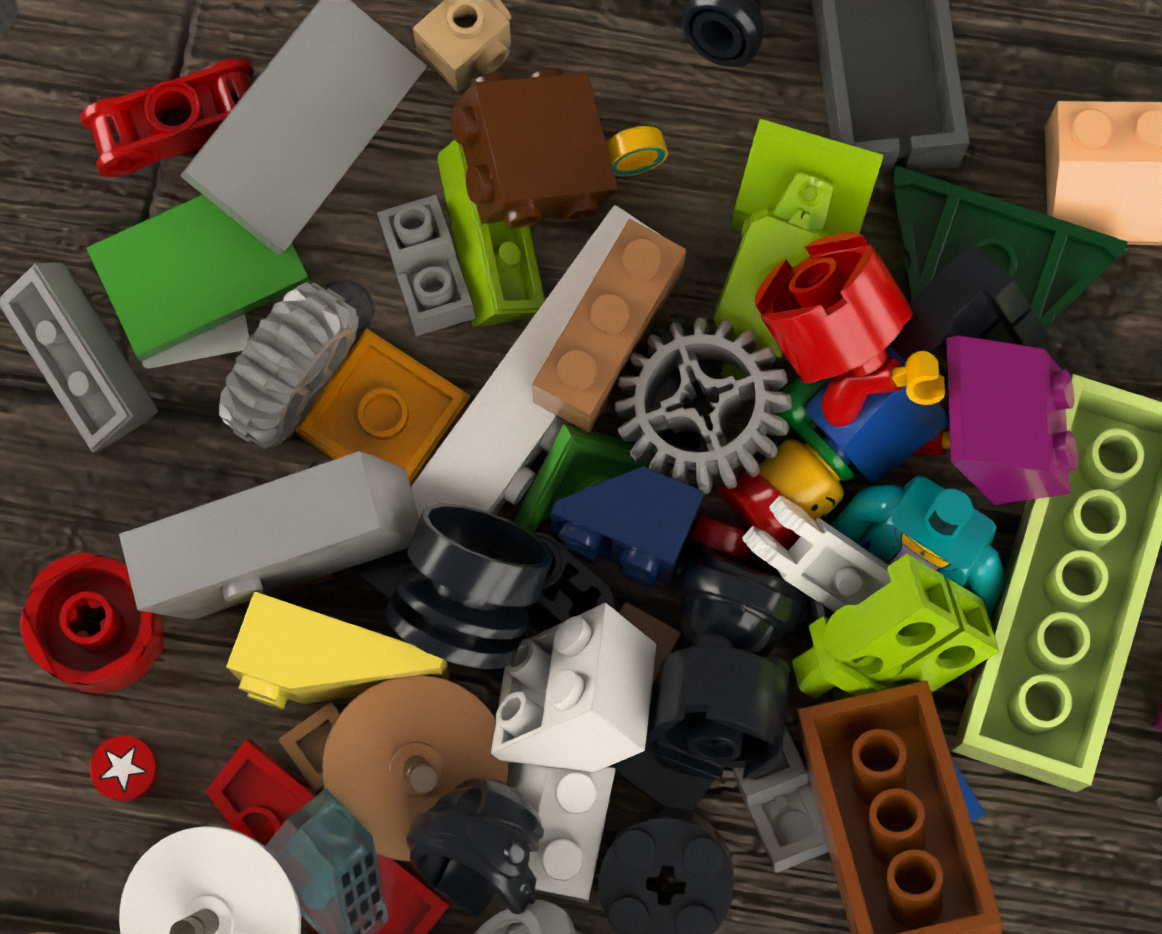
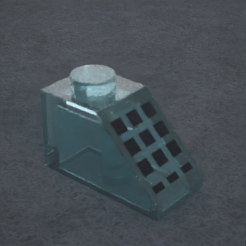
(331, 868)

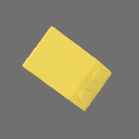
(315, 657)

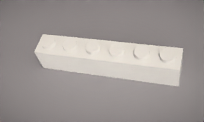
(503, 429)

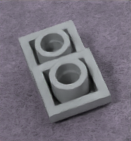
(426, 265)

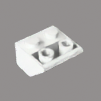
(577, 694)

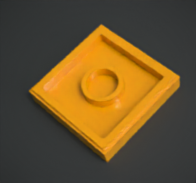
(384, 407)

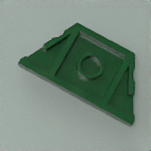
(1041, 253)

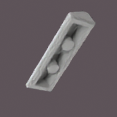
(76, 355)

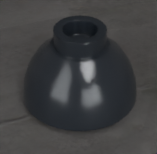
(724, 30)

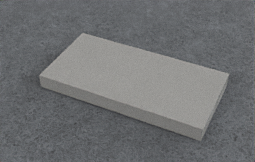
(303, 122)

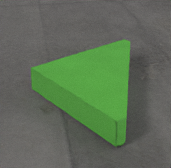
(572, 465)

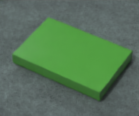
(189, 274)

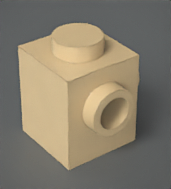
(464, 39)

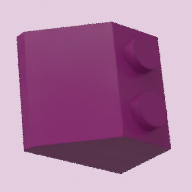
(1009, 419)

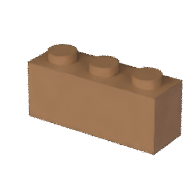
(608, 325)

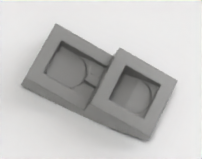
(784, 810)

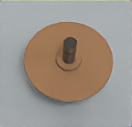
(404, 750)

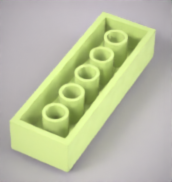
(1072, 598)

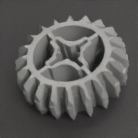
(287, 364)
(731, 395)

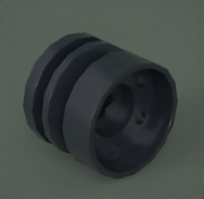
(468, 586)

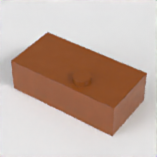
(895, 816)

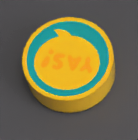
(636, 150)

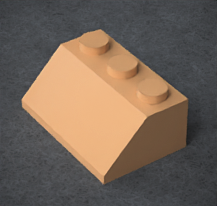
(1106, 168)

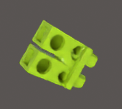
(898, 636)

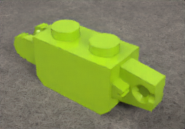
(767, 242)

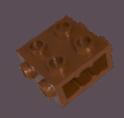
(533, 147)

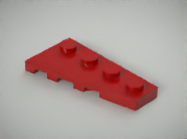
(261, 794)

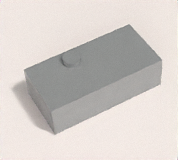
(271, 537)

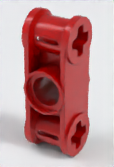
(139, 117)

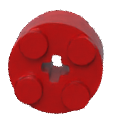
(833, 308)
(57, 621)

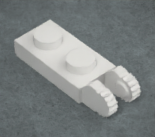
(821, 560)

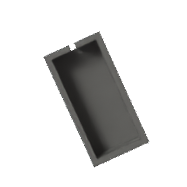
(892, 80)

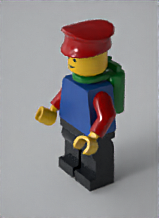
(890, 412)

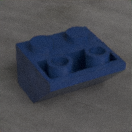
(632, 521)

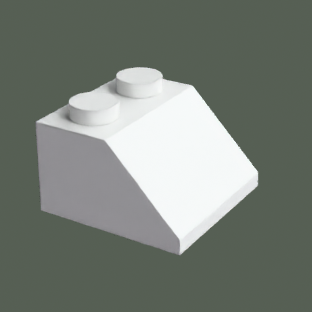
(573, 821)

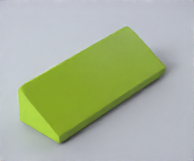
(493, 259)

